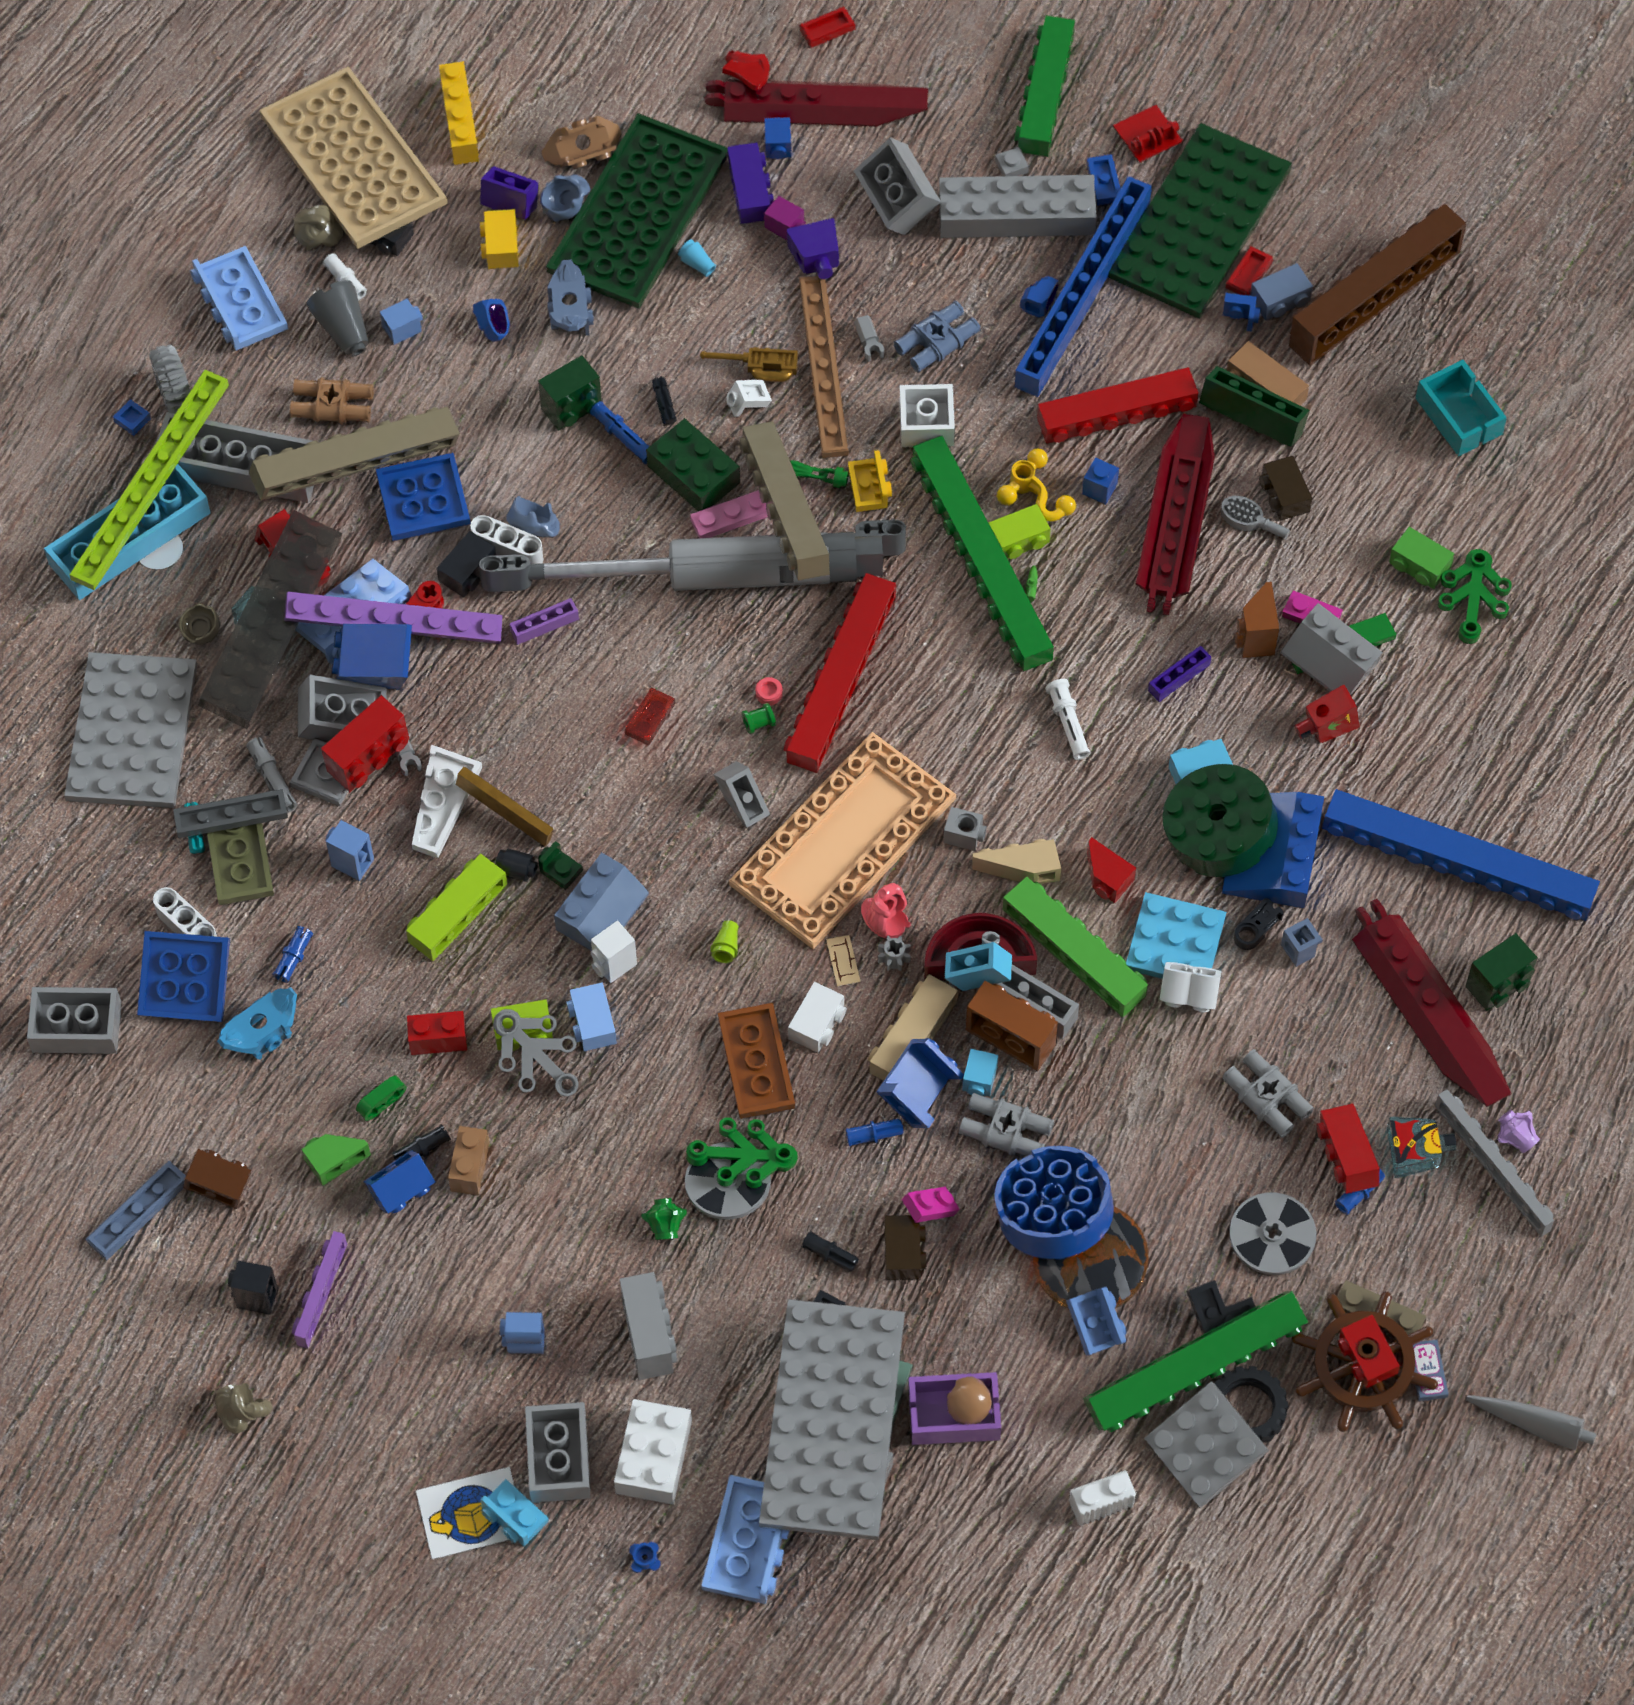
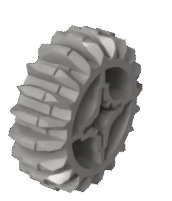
(169, 376)

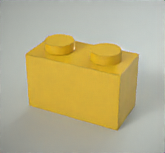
(500, 238)

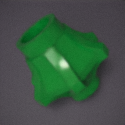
(664, 1218)

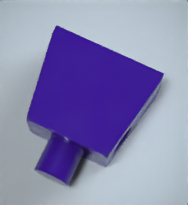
(815, 247)

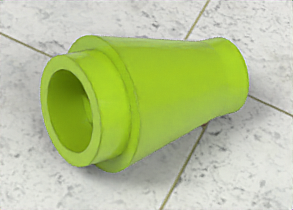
(725, 945)

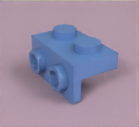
(1097, 1320)

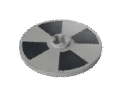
(721, 1201)
(1288, 1248)

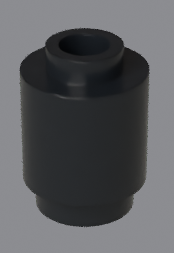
(517, 864)

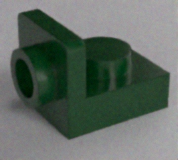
(558, 866)

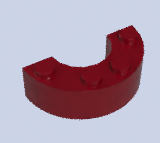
(968, 931)

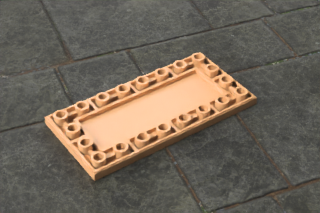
(842, 840)

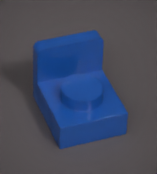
(1241, 306)

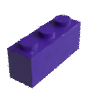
(749, 182)

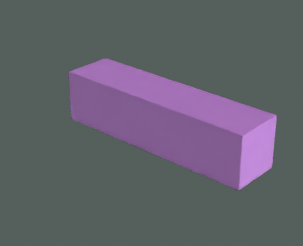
(544, 621)

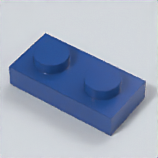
(1105, 178)

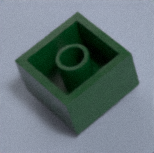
(569, 392)
(1501, 972)

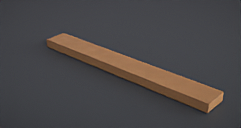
(823, 367)

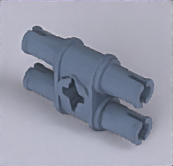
(937, 336)

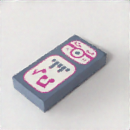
(1429, 1363)

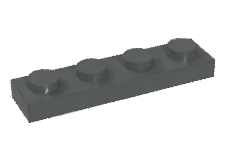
(230, 813)

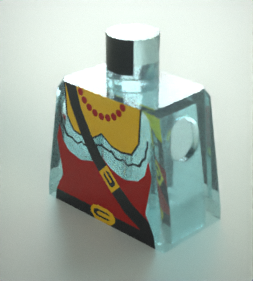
(1416, 1145)

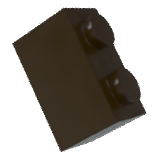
(1285, 488)
(902, 1248)

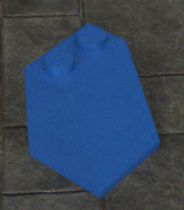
(373, 654)

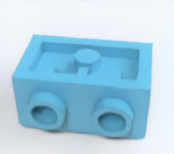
(513, 1512)

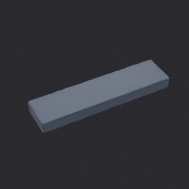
(137, 1210)

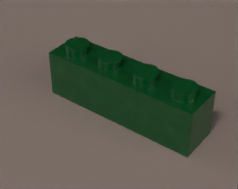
(1254, 406)

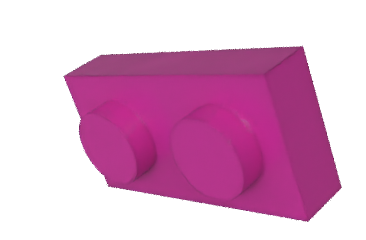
(1300, 606)
(930, 1204)

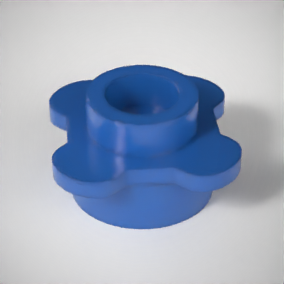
(649, 1549)

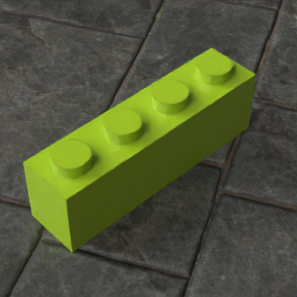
(456, 906)

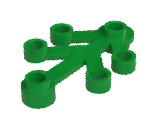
(1475, 590)
(746, 1154)

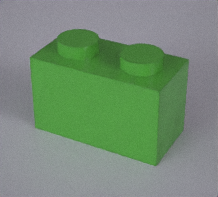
(1421, 558)

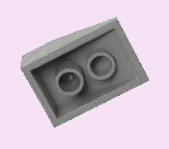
(331, 704)

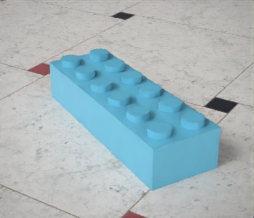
(171, 512)

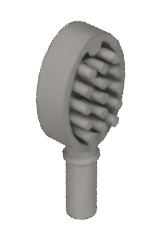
(1248, 516)

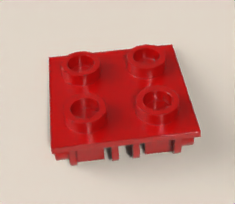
(1148, 133)

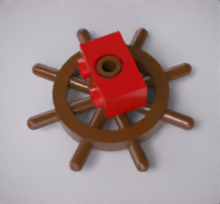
(1368, 1359)

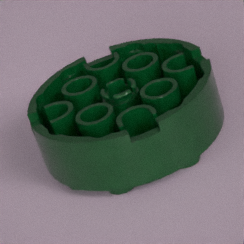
(1220, 820)

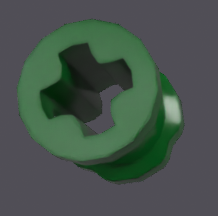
(758, 718)

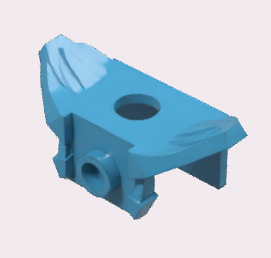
(277, 1009)

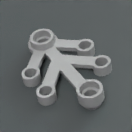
(532, 1049)

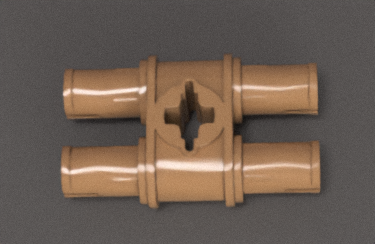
(331, 400)

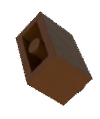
(217, 1178)

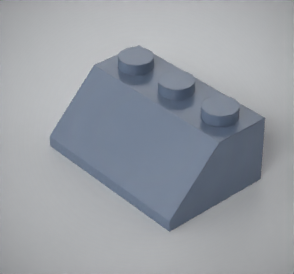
(600, 899)

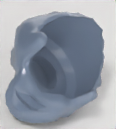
(563, 196)
(533, 518)

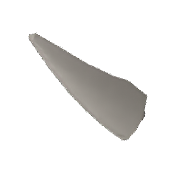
(1540, 1421)

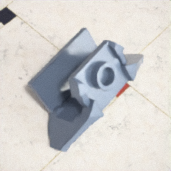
(569, 280)

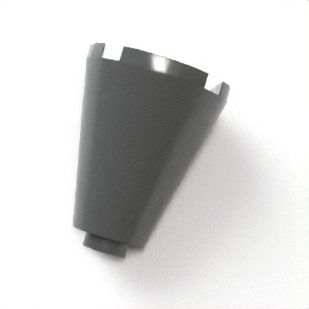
(340, 316)

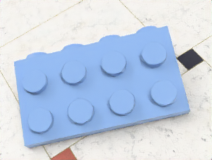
(239, 298)
(368, 583)
(741, 1551)

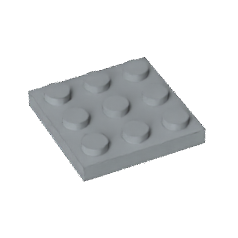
(1206, 1444)

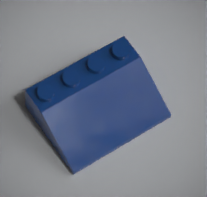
(1286, 866)

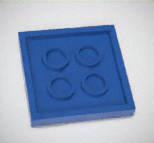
(423, 496)
(183, 976)

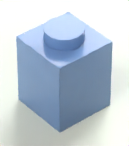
(401, 321)

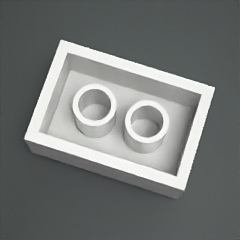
(653, 1451)

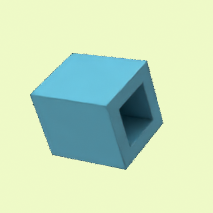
(980, 1072)

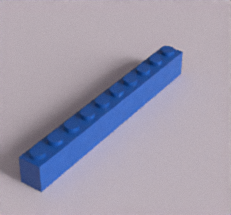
(1082, 287)
(1460, 855)

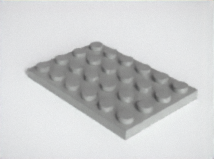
(131, 730)

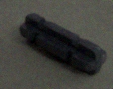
(664, 400)

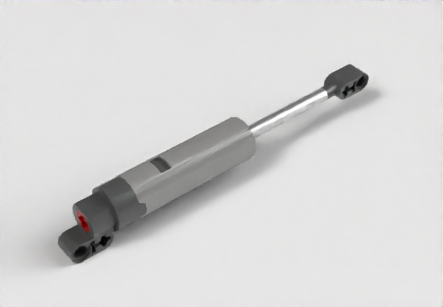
(717, 561)

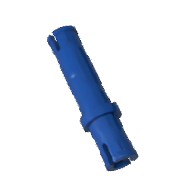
(615, 425)

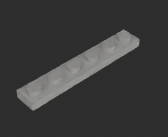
(1501, 1170)

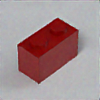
(437, 1032)

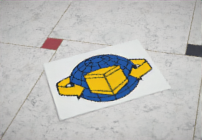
(454, 1513)

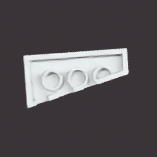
(440, 800)

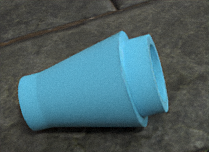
(696, 257)

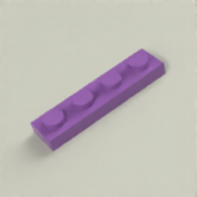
(323, 1279)

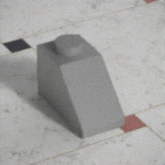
(742, 793)

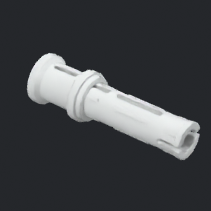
(1065, 708)

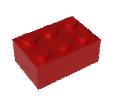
(365, 744)

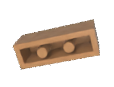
(1265, 372)

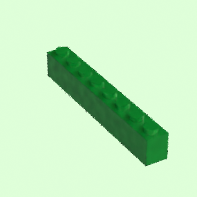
(1194, 1361)

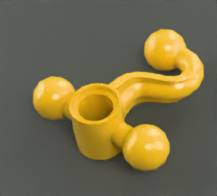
(1007, 494)

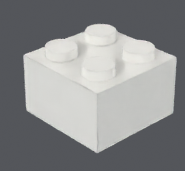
(926, 413)

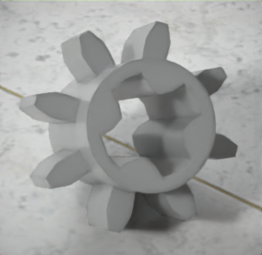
(894, 953)

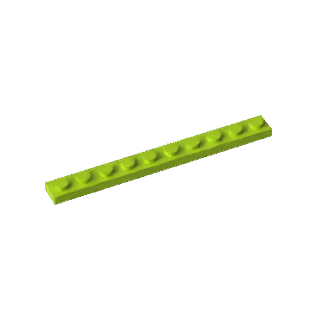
(149, 480)

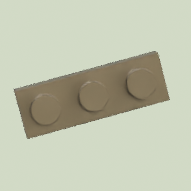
(1357, 1298)

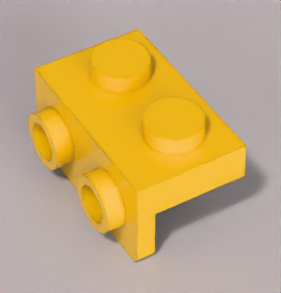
(869, 483)

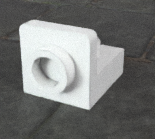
(747, 395)

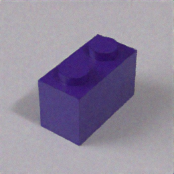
(508, 192)

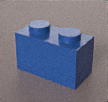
(400, 1182)

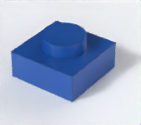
(131, 417)

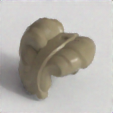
(317, 227)
(237, 1407)

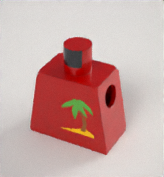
(1329, 716)

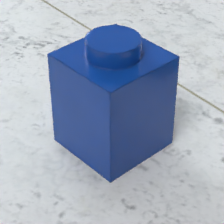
(777, 138)
(1100, 481)

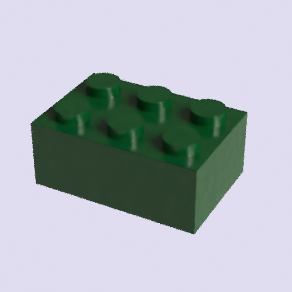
(693, 466)

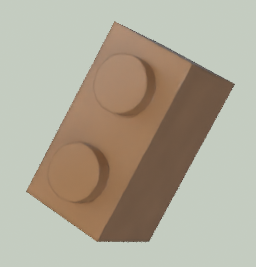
(468, 1160)

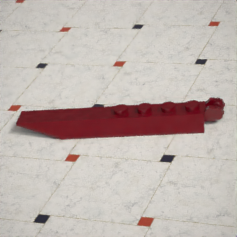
(816, 102)
(1177, 511)
(1429, 1005)

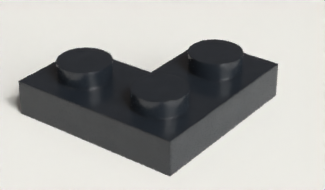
(1210, 1306)

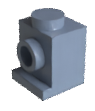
(1301, 942)

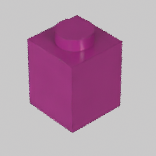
(783, 215)

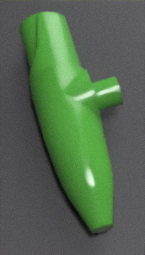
(1031, 586)

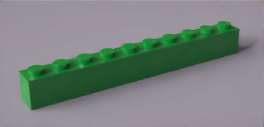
(982, 554)

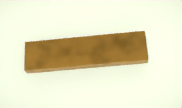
(504, 806)

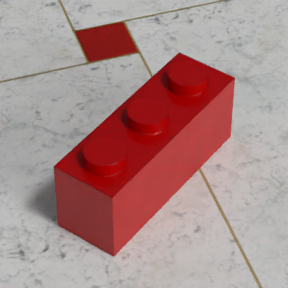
(1348, 1148)

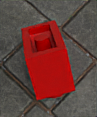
(1108, 871)

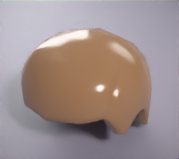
(969, 1401)

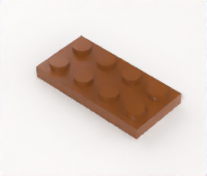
(756, 1060)

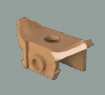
(562, 148)

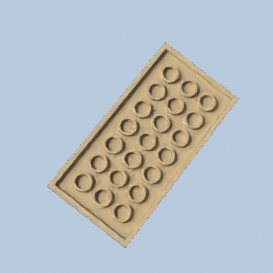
(353, 157)

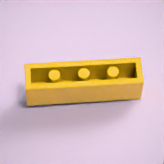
(459, 113)

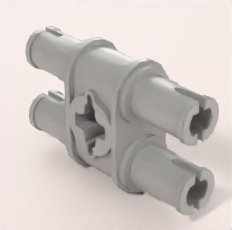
(1266, 1105)
(1001, 1113)

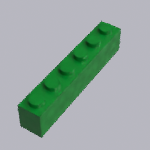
(1046, 85)

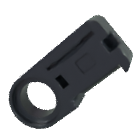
(1259, 922)

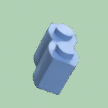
(523, 1332)

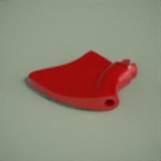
(749, 68)

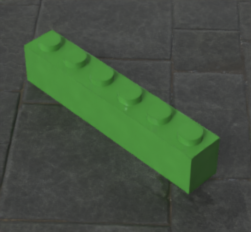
(1075, 946)

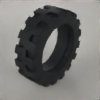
(1270, 1386)

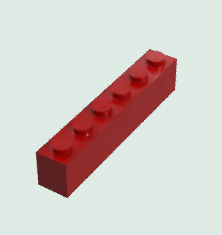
(1117, 405)

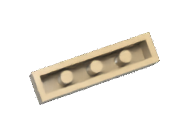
(917, 1020)

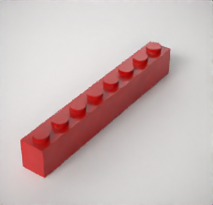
(840, 673)

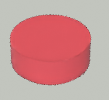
(769, 691)

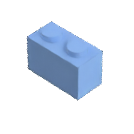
(592, 1016)

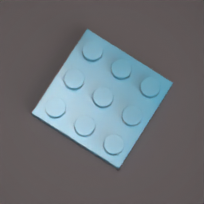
(1174, 933)

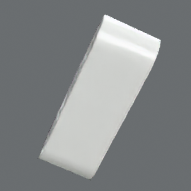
(500, 532)
(180, 911)

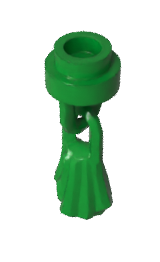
(803, 470)

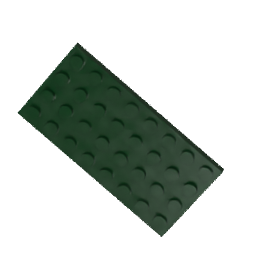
(639, 209)
(1199, 220)

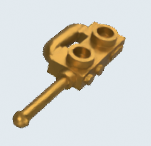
(761, 359)

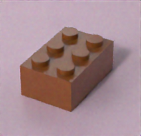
(1011, 1025)

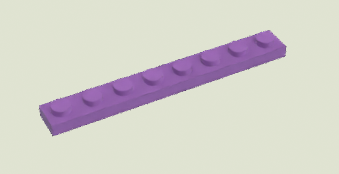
(424, 620)

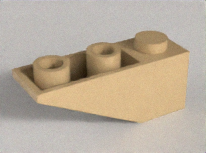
(1015, 862)

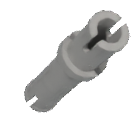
(267, 767)

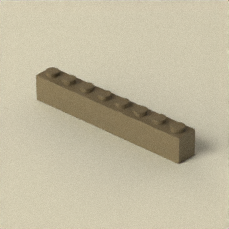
(353, 452)
(784, 501)

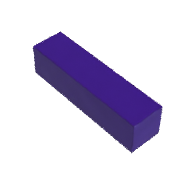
(1179, 673)

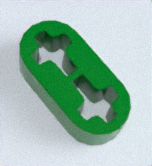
(381, 1098)

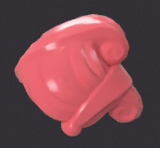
(885, 911)

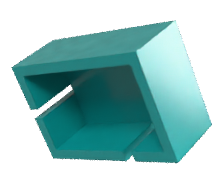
(1456, 414)

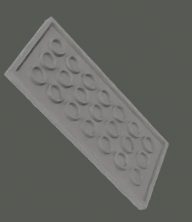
(832, 1420)

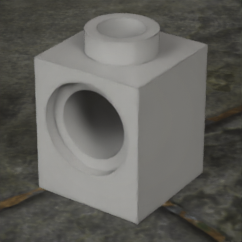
(959, 819)

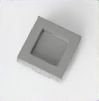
(1012, 163)

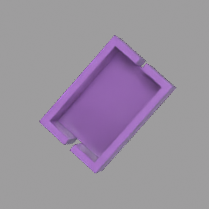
(930, 1415)

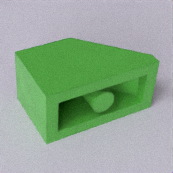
(333, 1155)

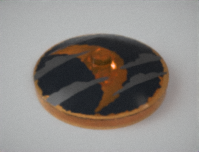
(1113, 1262)

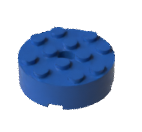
(1054, 1202)

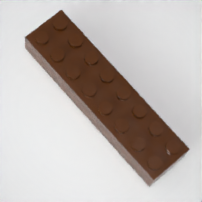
(1376, 284)

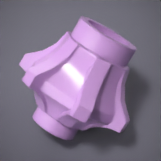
(1518, 1130)

